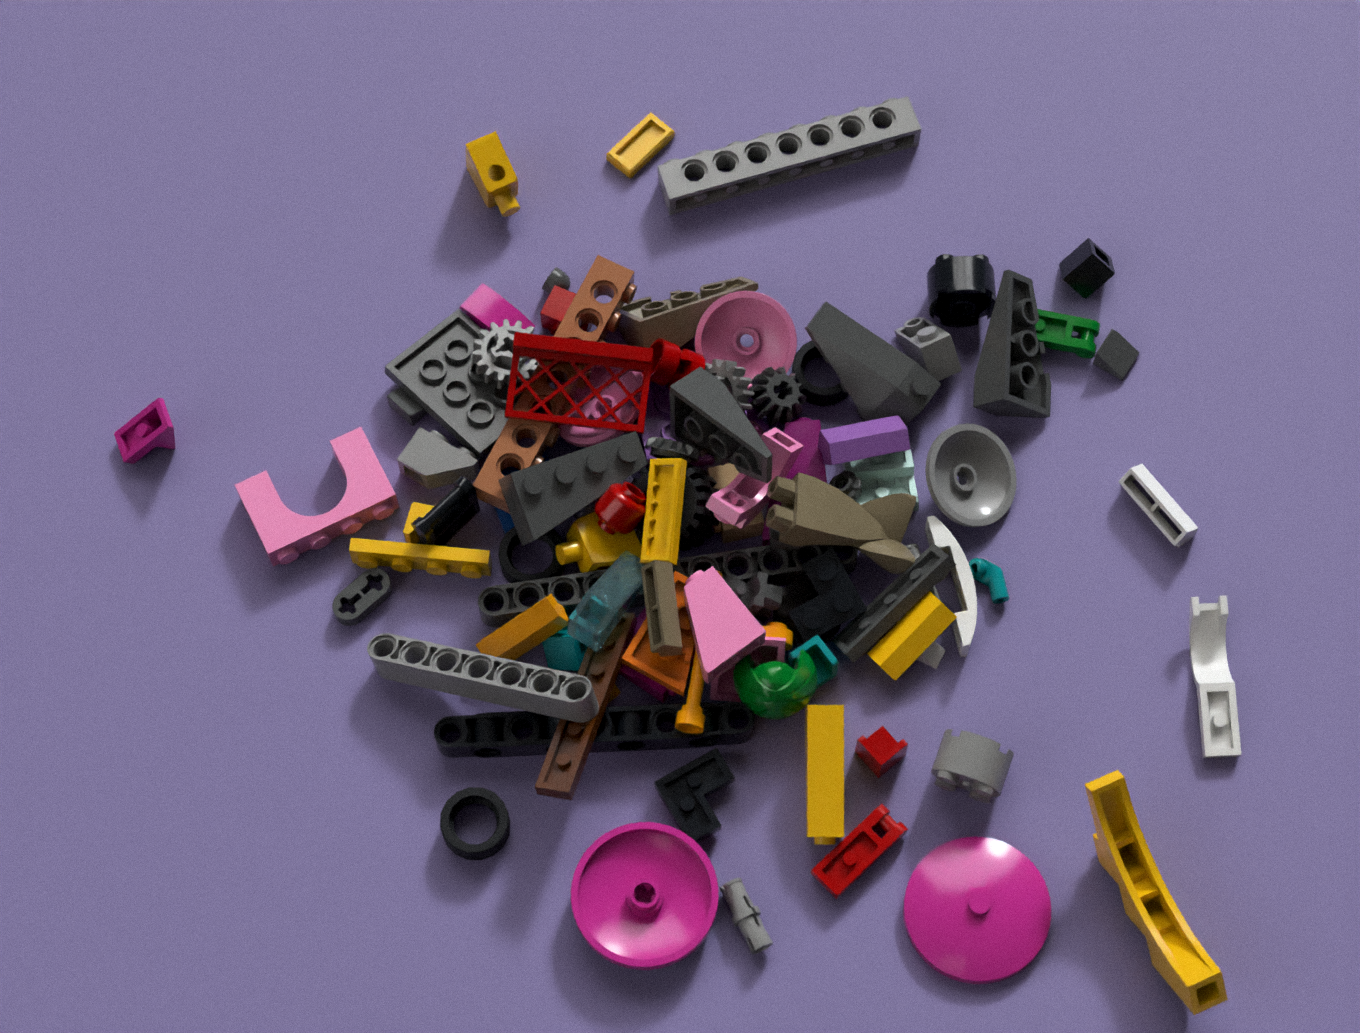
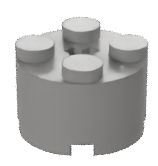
(971, 764)

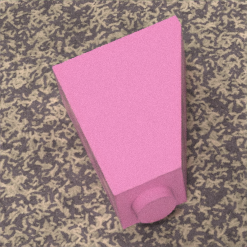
(719, 623)

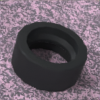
(814, 394)
(507, 546)
(475, 796)

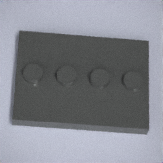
(445, 383)

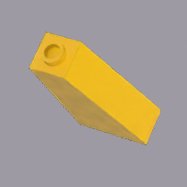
(824, 772)

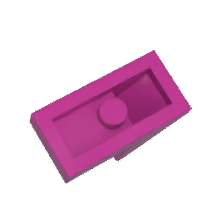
(146, 431)

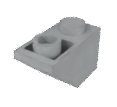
(929, 347)
(435, 462)

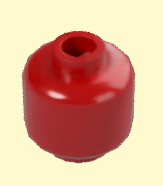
(620, 508)

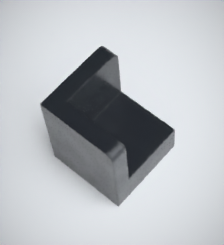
(1086, 268)

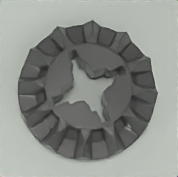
(669, 448)

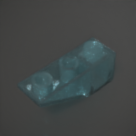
(606, 602)

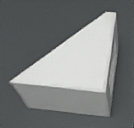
(932, 655)

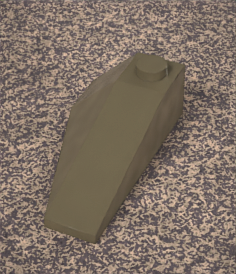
(675, 317)

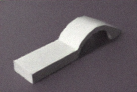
(1213, 679)

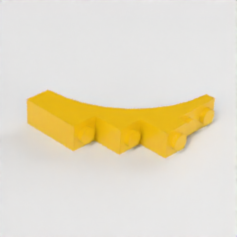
(1146, 898)

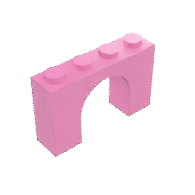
(290, 534)

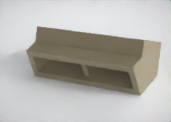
(661, 608)

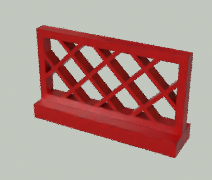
(585, 353)

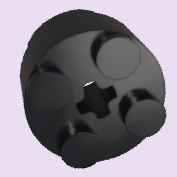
(961, 289)

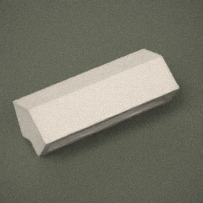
(1162, 501)

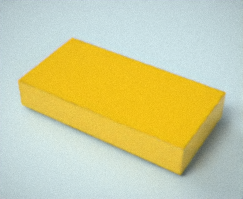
(640, 145)

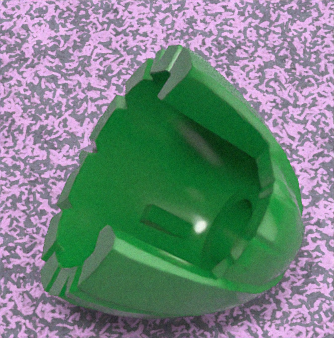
(774, 687)

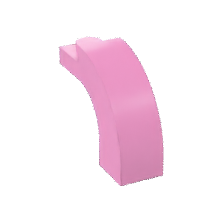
(747, 496)

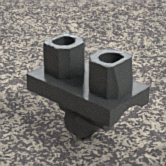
(758, 595)

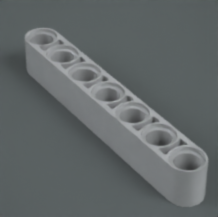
(483, 677)

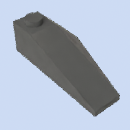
(1010, 364)
(870, 369)
(714, 423)

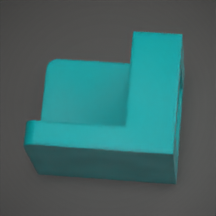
(563, 651)
(823, 659)

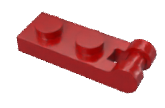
(858, 851)

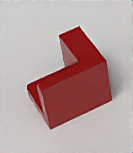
(880, 751)

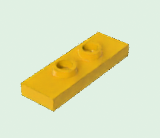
(663, 510)

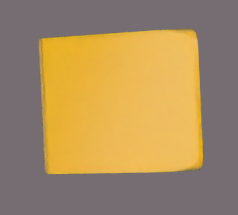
(416, 510)

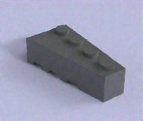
(562, 486)

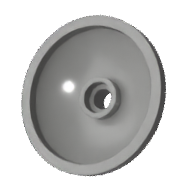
(984, 474)

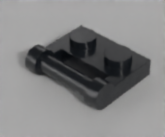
(448, 514)

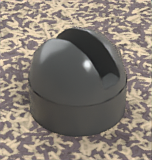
(558, 278)

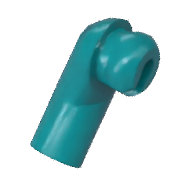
(991, 576)

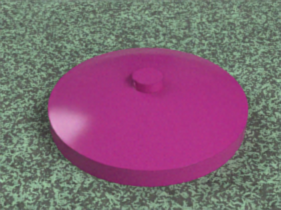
(644, 895)
(977, 910)

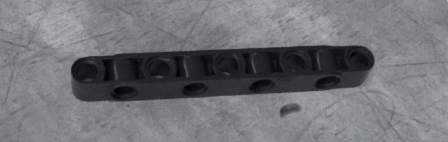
(624, 730)

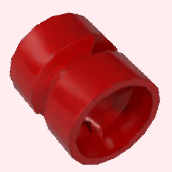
(671, 363)

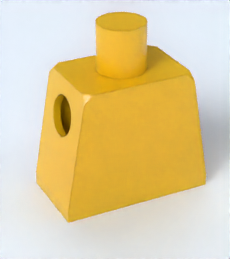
(493, 173)
(594, 547)

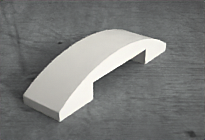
(965, 623)

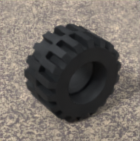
(696, 518)

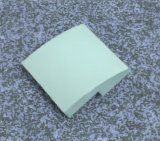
(885, 476)

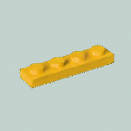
(409, 556)

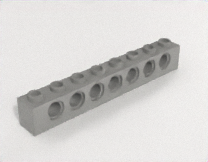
(778, 168)

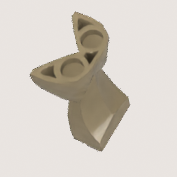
(824, 515)

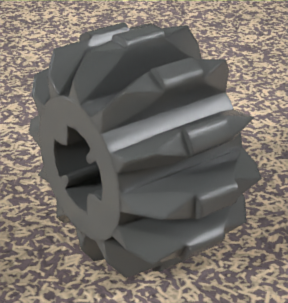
(777, 395)

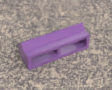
(863, 440)

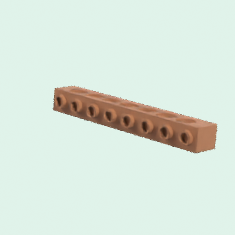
(602, 279)

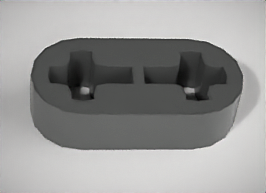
(356, 591)

